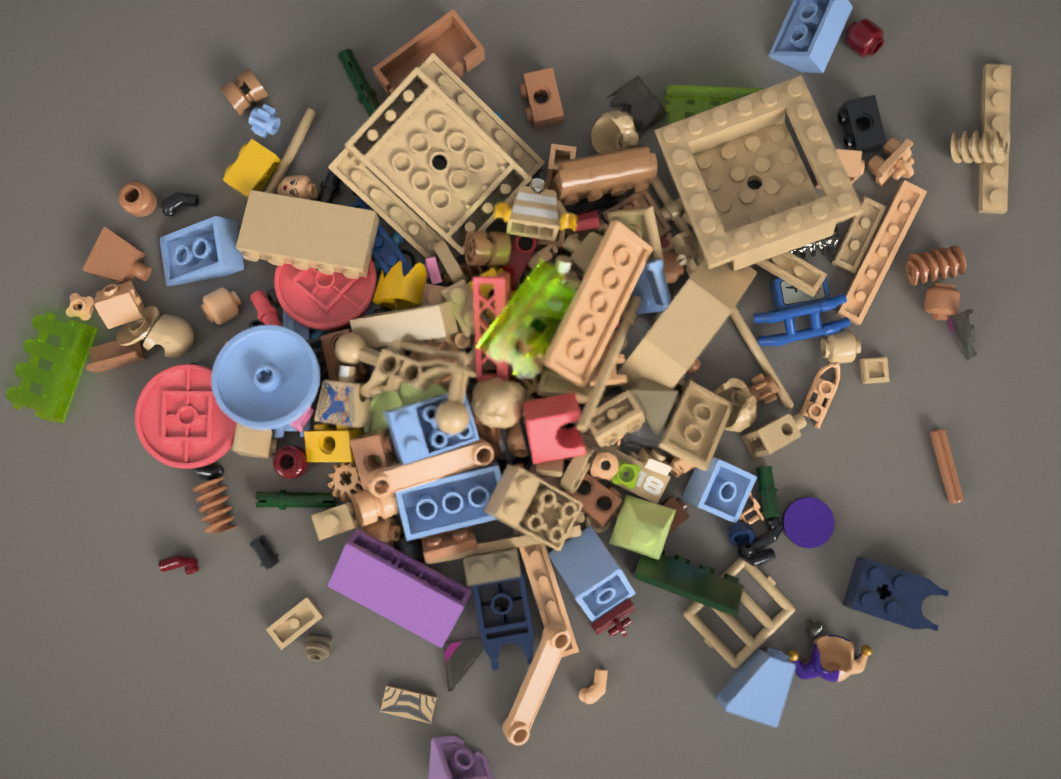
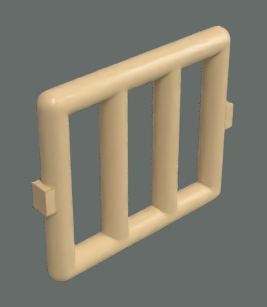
(752, 643)

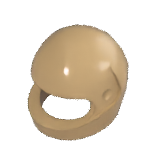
(173, 334)

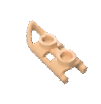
(824, 389)

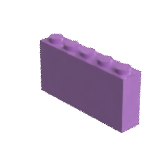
(399, 588)

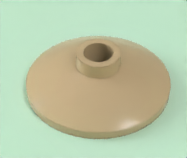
(139, 329)

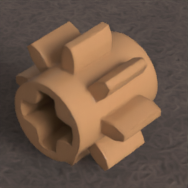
(764, 388)

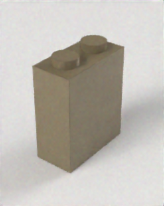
(492, 566)

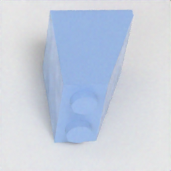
(591, 574)
(759, 687)

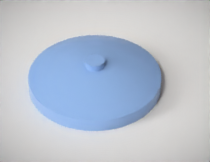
(265, 377)

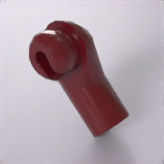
(178, 561)

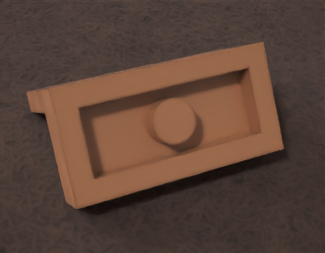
(113, 355)

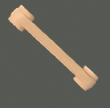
(430, 468)
(536, 683)

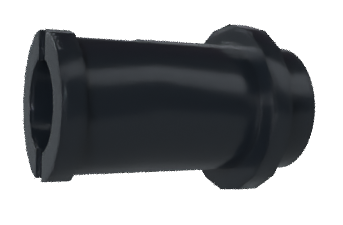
(265, 552)

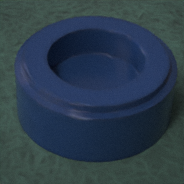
(740, 533)

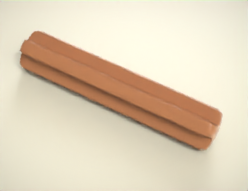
(946, 466)

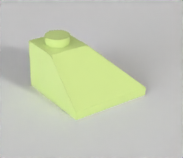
(642, 527)

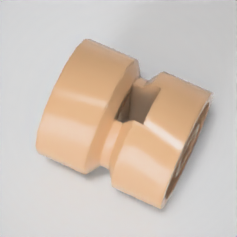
(370, 507)

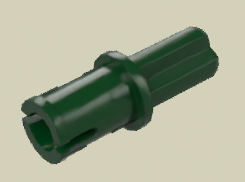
(767, 492)

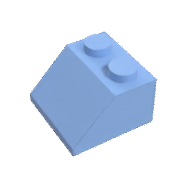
(720, 489)

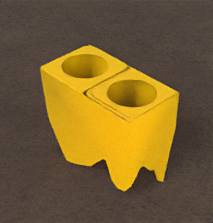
(406, 289)

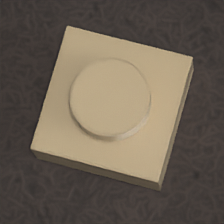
(654, 460)

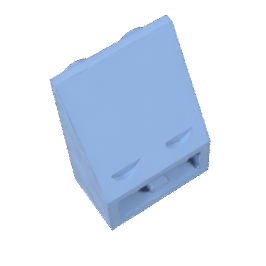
(417, 433)

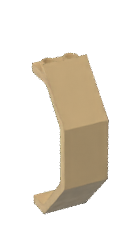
(686, 325)

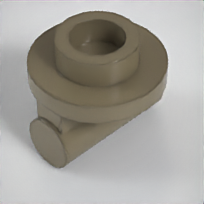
(318, 647)

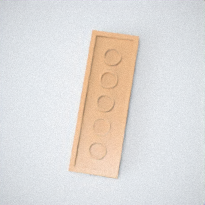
(597, 304)

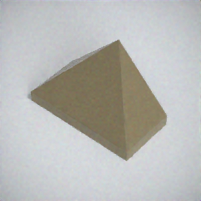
(655, 402)

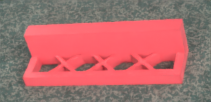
(502, 298)

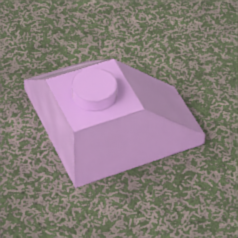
(454, 761)

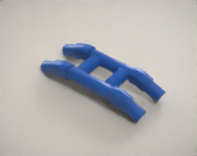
(788, 315)

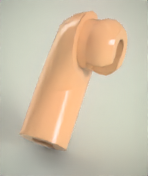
(595, 691)

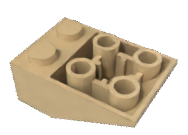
(533, 507)

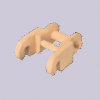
(544, 255)
(758, 515)

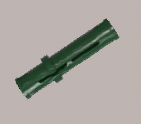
(348, 61)
(294, 499)

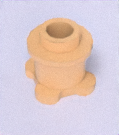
(596, 469)

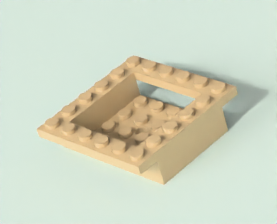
(428, 118)
(746, 141)

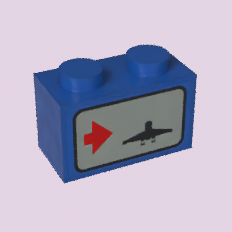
(788, 296)

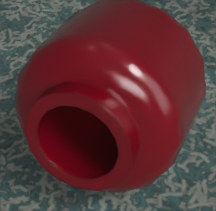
(865, 37)
(283, 462)

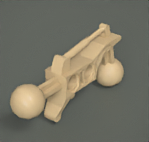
(451, 415)

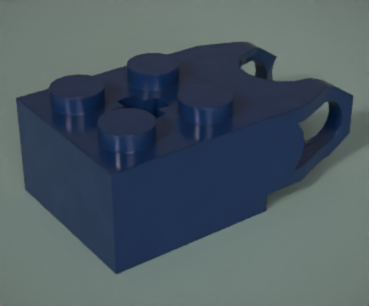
(900, 594)
(505, 624)

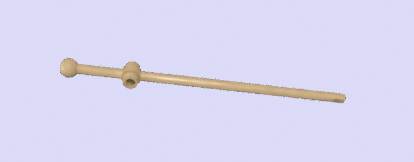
(673, 211)

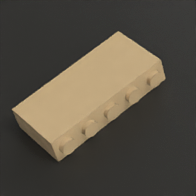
(308, 234)

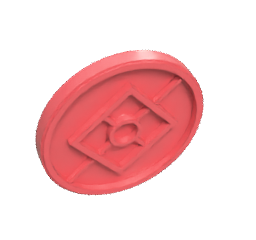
(323, 299)
(181, 418)

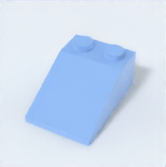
(201, 251)

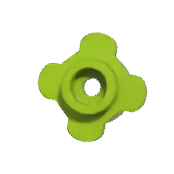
(632, 470)

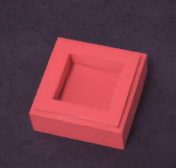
(588, 221)

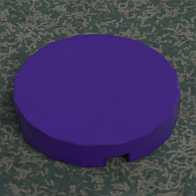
(808, 522)

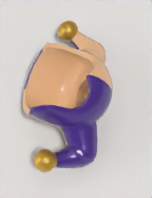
(831, 659)

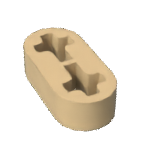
(448, 261)
(577, 470)

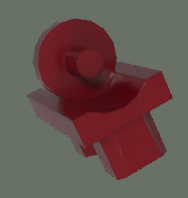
(614, 617)

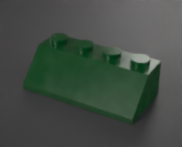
(692, 582)

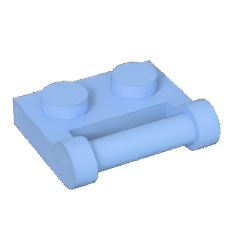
(652, 288)

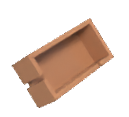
(446, 38)

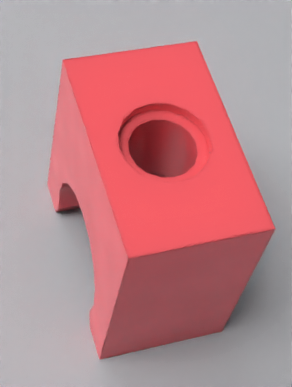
(543, 422)

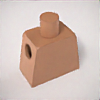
(116, 259)

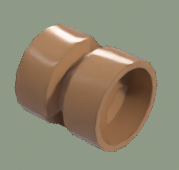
(237, 98)
(485, 248)

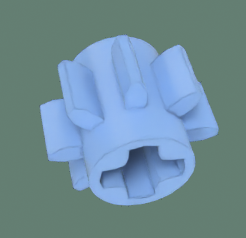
(264, 120)

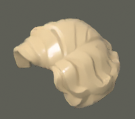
(614, 132)
(498, 402)
(745, 407)

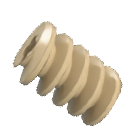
(979, 149)

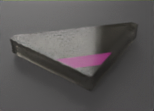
(963, 332)
(459, 657)

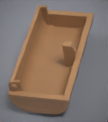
(604, 174)

